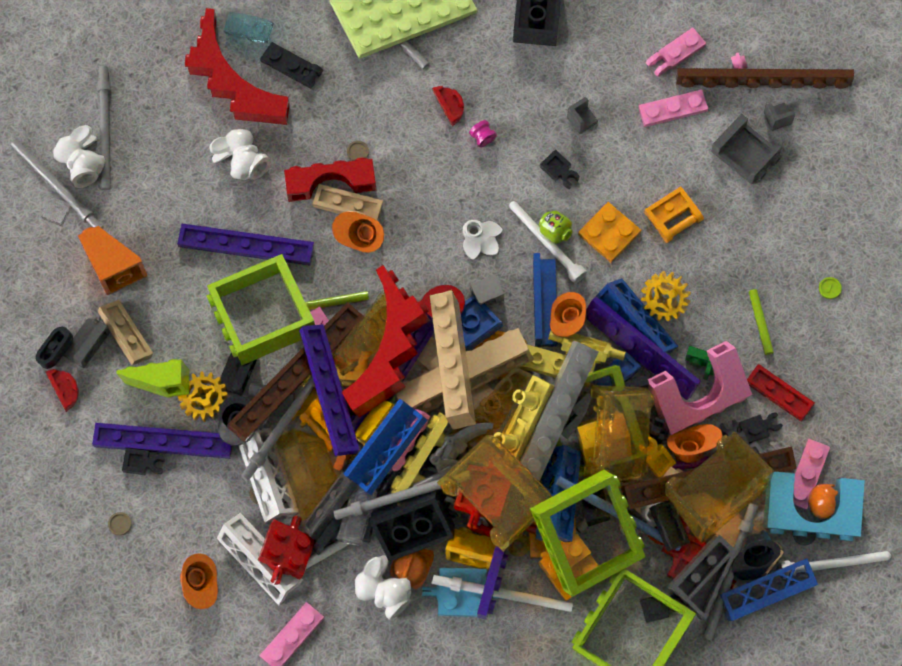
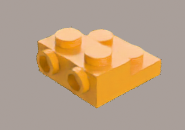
(579, 560)

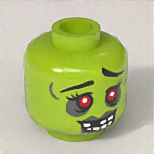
(555, 226)

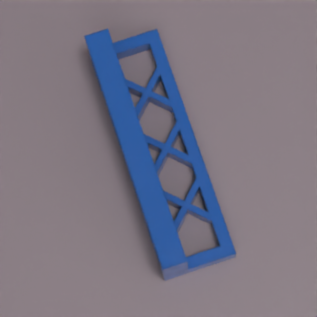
(544, 296)
(622, 305)
(383, 445)
(566, 466)
(771, 598)

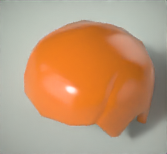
(822, 501)

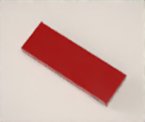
(780, 392)

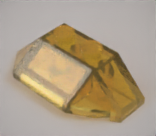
(306, 468)

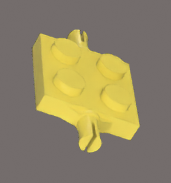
(604, 348)

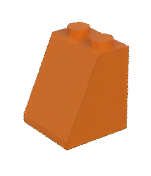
(111, 260)

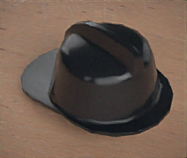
(227, 411)
(756, 556)

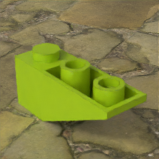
(162, 378)

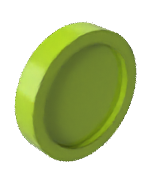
(830, 288)

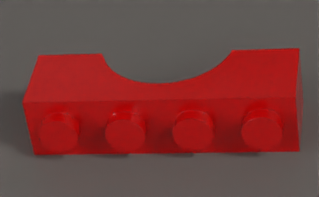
(304, 180)

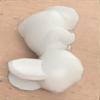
(246, 161)
(83, 164)
(389, 593)

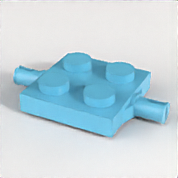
(458, 603)

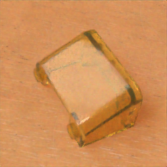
(621, 432)
(719, 486)
(497, 488)

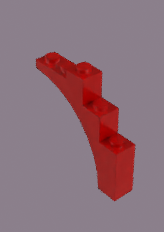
(247, 101)
(383, 375)

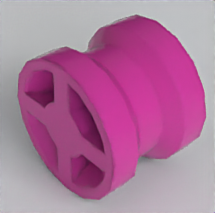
(482, 133)

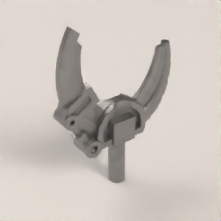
(454, 444)

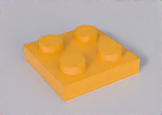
(609, 232)

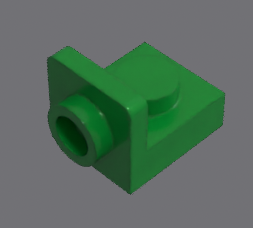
(699, 357)

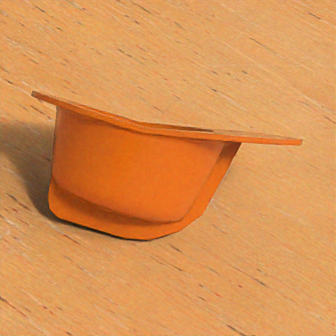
(358, 231)
(568, 314)
(693, 442)
(413, 567)
(199, 581)

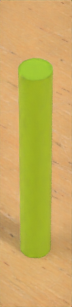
(338, 300)
(761, 323)

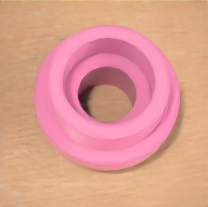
(739, 62)

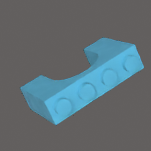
(782, 516)

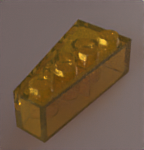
(363, 338)
(499, 405)

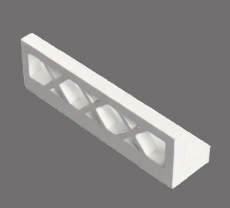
(263, 480)
(249, 541)

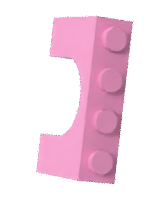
(728, 389)

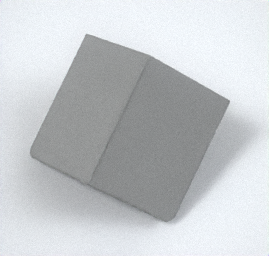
(487, 290)

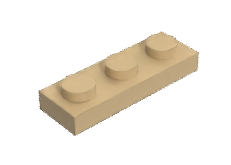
(340, 201)
(125, 332)

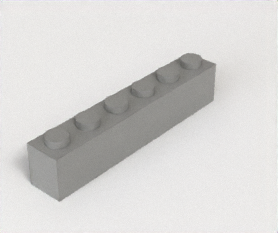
(558, 408)

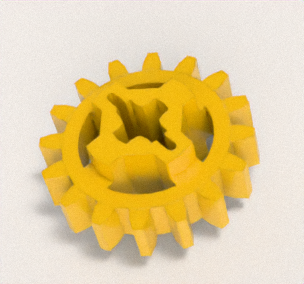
(661, 288)
(211, 392)

